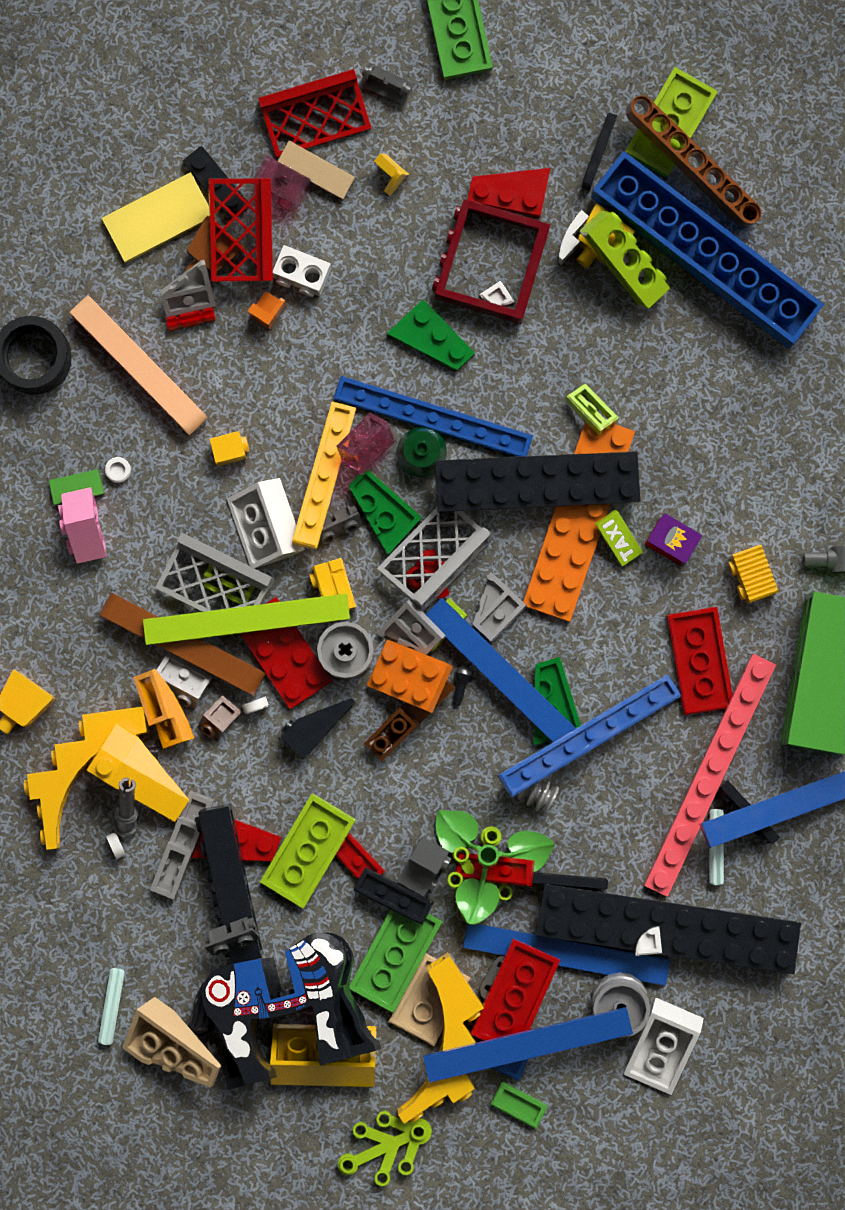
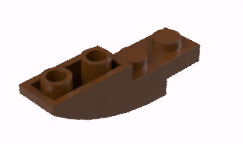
(400, 725)

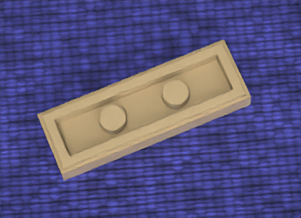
(318, 170)

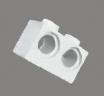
(304, 265)

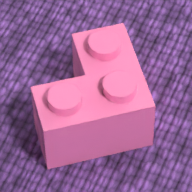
(82, 525)

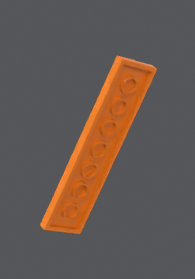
(572, 537)

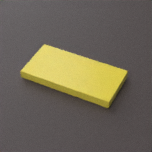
(157, 217)

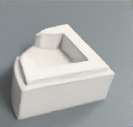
(497, 294)
(649, 942)

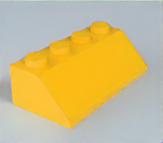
(297, 1060)

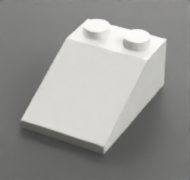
(664, 1046)

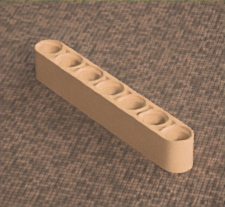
(138, 365)

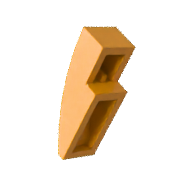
(162, 709)

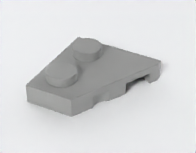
(188, 292)
(497, 609)
(412, 628)

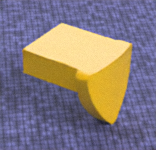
(393, 169)

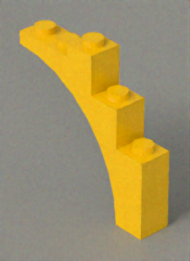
(71, 760)
(458, 1005)

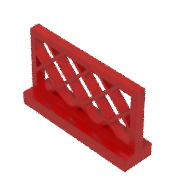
(310, 91)
(262, 224)

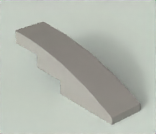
(180, 847)

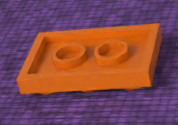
(409, 676)

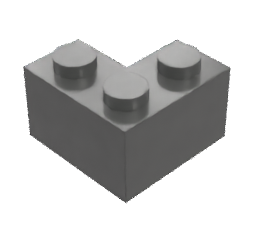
(423, 866)

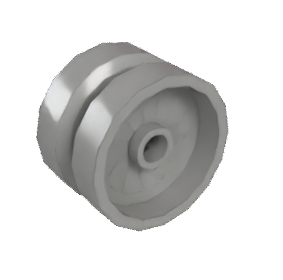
(340, 636)
(624, 989)

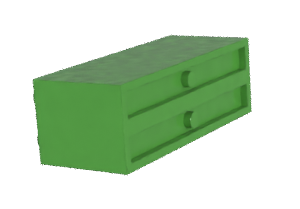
(817, 686)

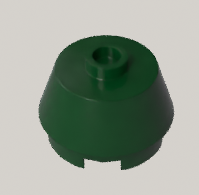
(419, 450)

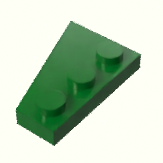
(431, 335)
(384, 510)
(554, 687)

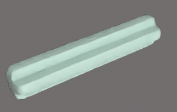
(716, 856)
(111, 1006)

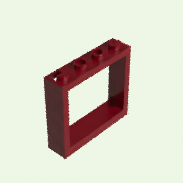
(515, 315)

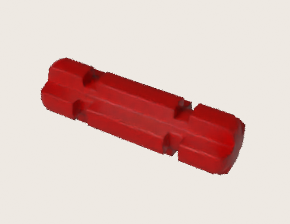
(190, 319)

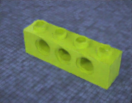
(597, 234)

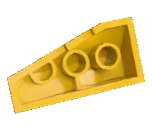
(127, 757)

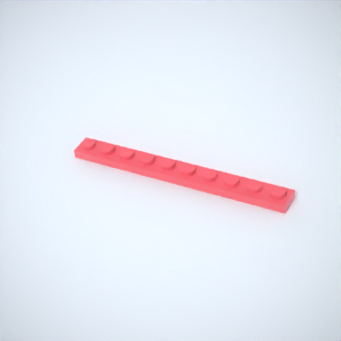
(709, 775)

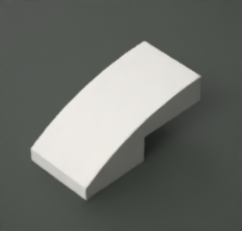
(569, 242)

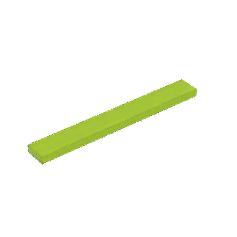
(246, 619)

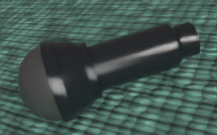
(462, 676)

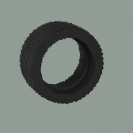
(57, 373)

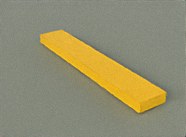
(323, 477)

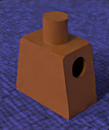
(200, 246)

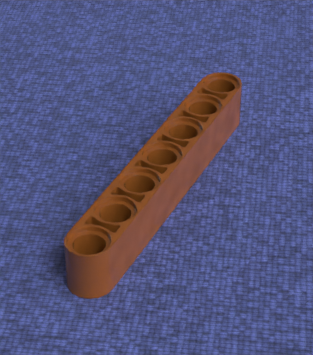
(681, 160)
(194, 651)

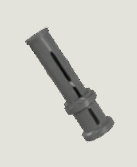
(126, 813)

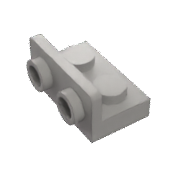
(184, 679)

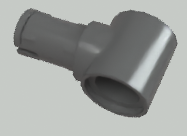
(832, 559)

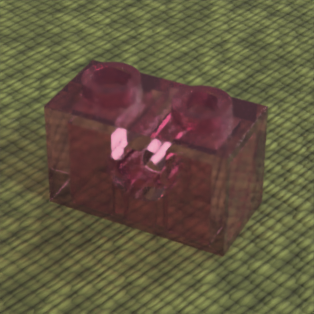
(295, 183)
(365, 443)

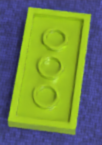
(685, 103)
(308, 850)

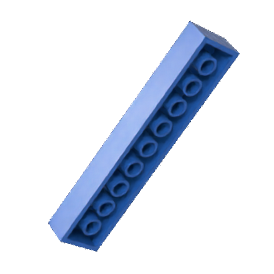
(706, 250)

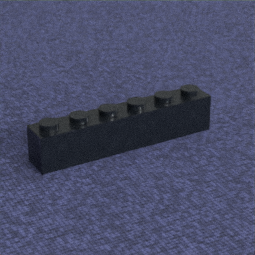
(227, 874)

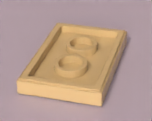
(421, 1006)

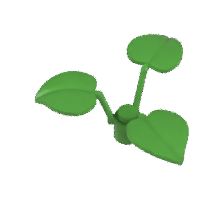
(475, 898)

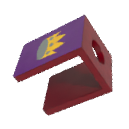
(673, 539)

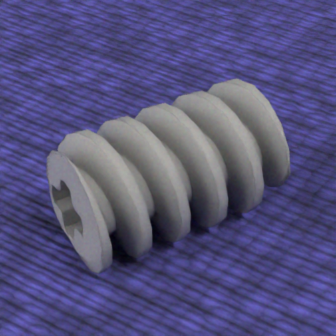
(539, 794)

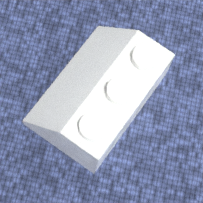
(264, 522)

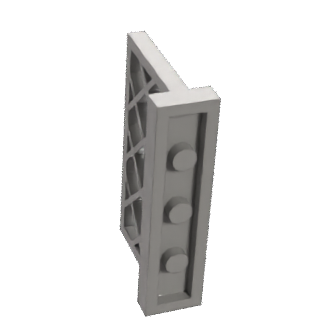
(217, 560)
(449, 570)

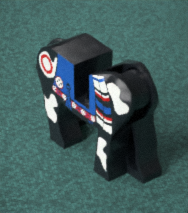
(248, 991)

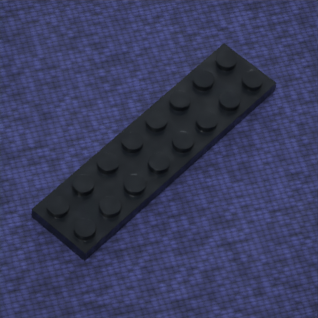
(537, 481)

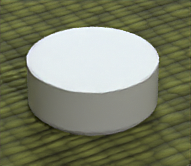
(118, 470)
(255, 705)
(115, 845)

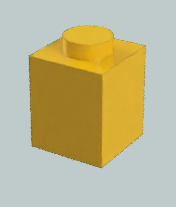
(229, 448)

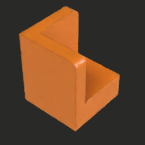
(267, 310)

